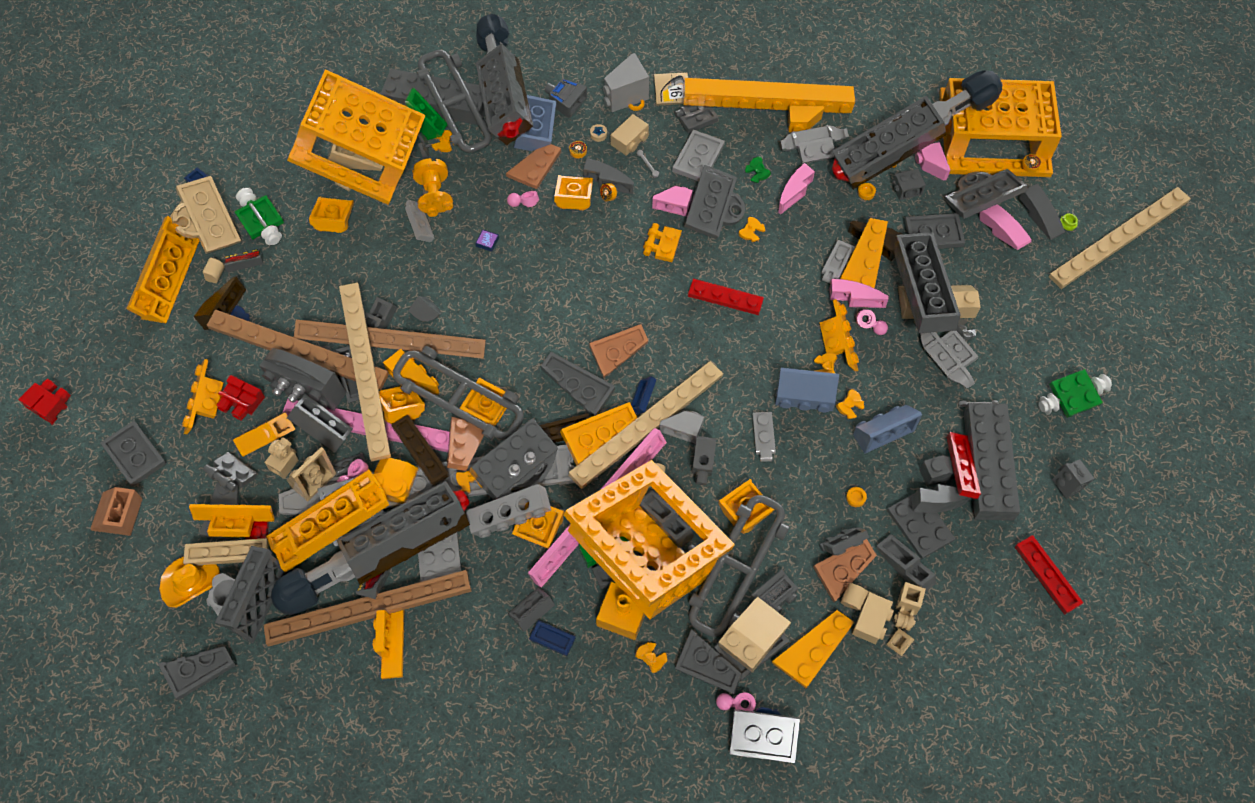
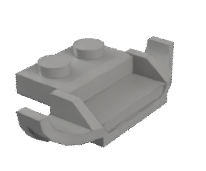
(814, 143)
(951, 355)

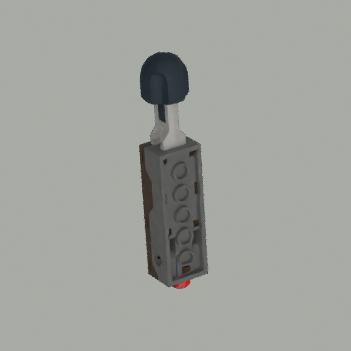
(501, 82)
(910, 130)
(377, 546)

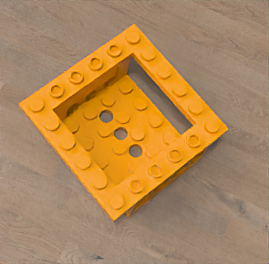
(1037, 124)
(386, 148)
(617, 513)

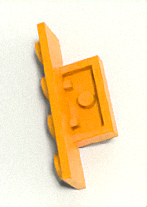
(837, 335)
(204, 397)
(231, 519)
(389, 642)

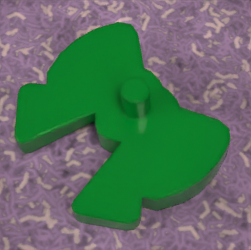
(757, 165)

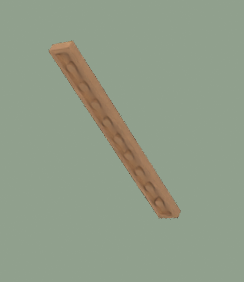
(269, 339)
(392, 339)
(366, 608)

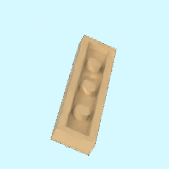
(220, 552)

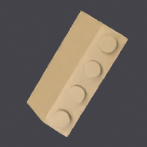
(965, 296)

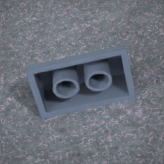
(540, 134)
(806, 389)
(886, 427)

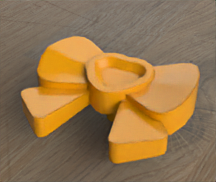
(444, 144)
(748, 232)
(828, 362)
(853, 399)
(463, 480)
(645, 653)

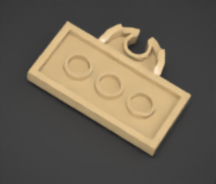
(204, 215)

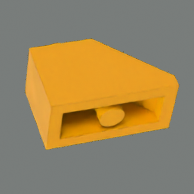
(803, 117)

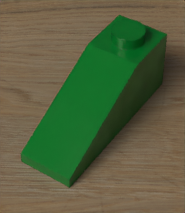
(433, 123)

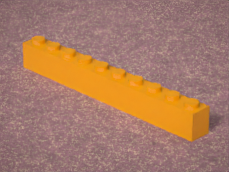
(766, 95)

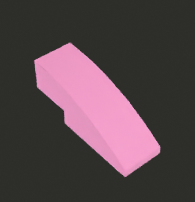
(796, 187)
(1005, 227)
(857, 294)

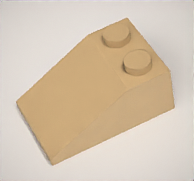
(351, 160)
(312, 474)
(754, 634)

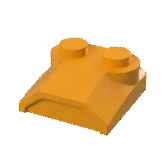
(573, 192)
(331, 214)
(398, 404)
(483, 407)
(395, 478)
(741, 495)
(542, 529)

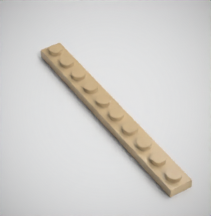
(1119, 238)
(364, 372)
(643, 425)

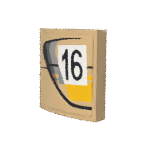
(669, 88)

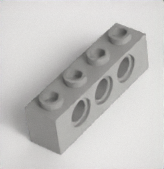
(480, 515)

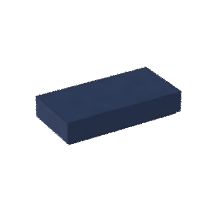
(643, 394)
(552, 638)

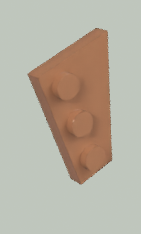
(535, 166)
(617, 348)
(463, 443)
(843, 569)

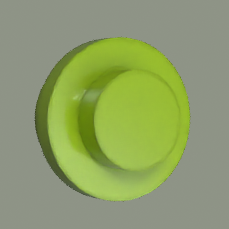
(1069, 221)

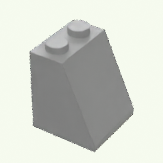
(626, 84)

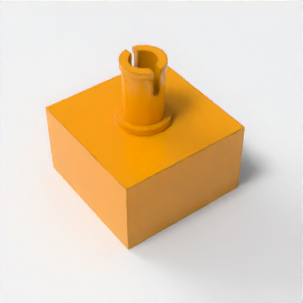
(620, 613)

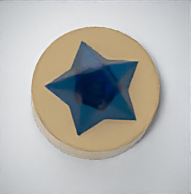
(598, 132)

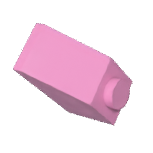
(933, 161)
(673, 200)

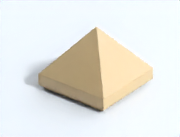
(900, 642)

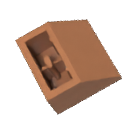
(117, 511)

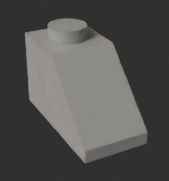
(683, 426)

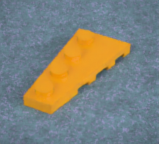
(866, 257)
(594, 432)
(811, 652)

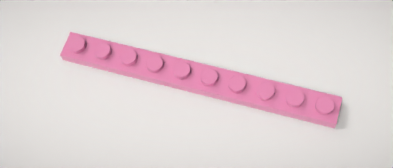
(435, 438)
(566, 542)

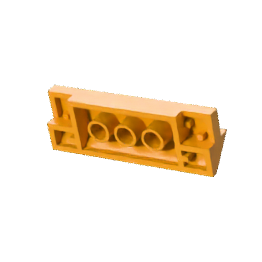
(162, 274)
(327, 520)

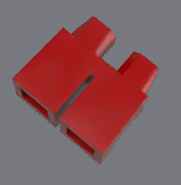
(241, 396)
(44, 403)

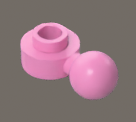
(527, 199)
(879, 327)
(355, 469)
(725, 701)

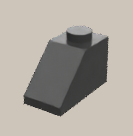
(937, 470)

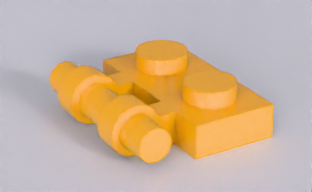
(668, 242)

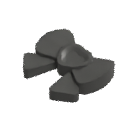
(424, 145)
(963, 331)

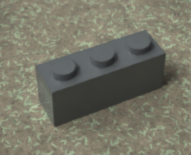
(319, 423)

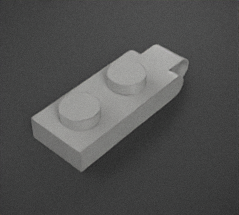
(419, 222)
(837, 261)
(764, 435)

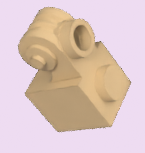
(281, 458)
(908, 605)

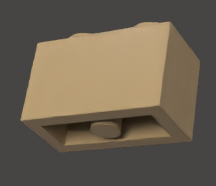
(630, 134)
(872, 618)

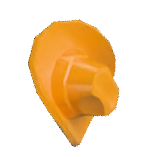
(185, 582)

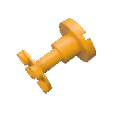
(430, 175)

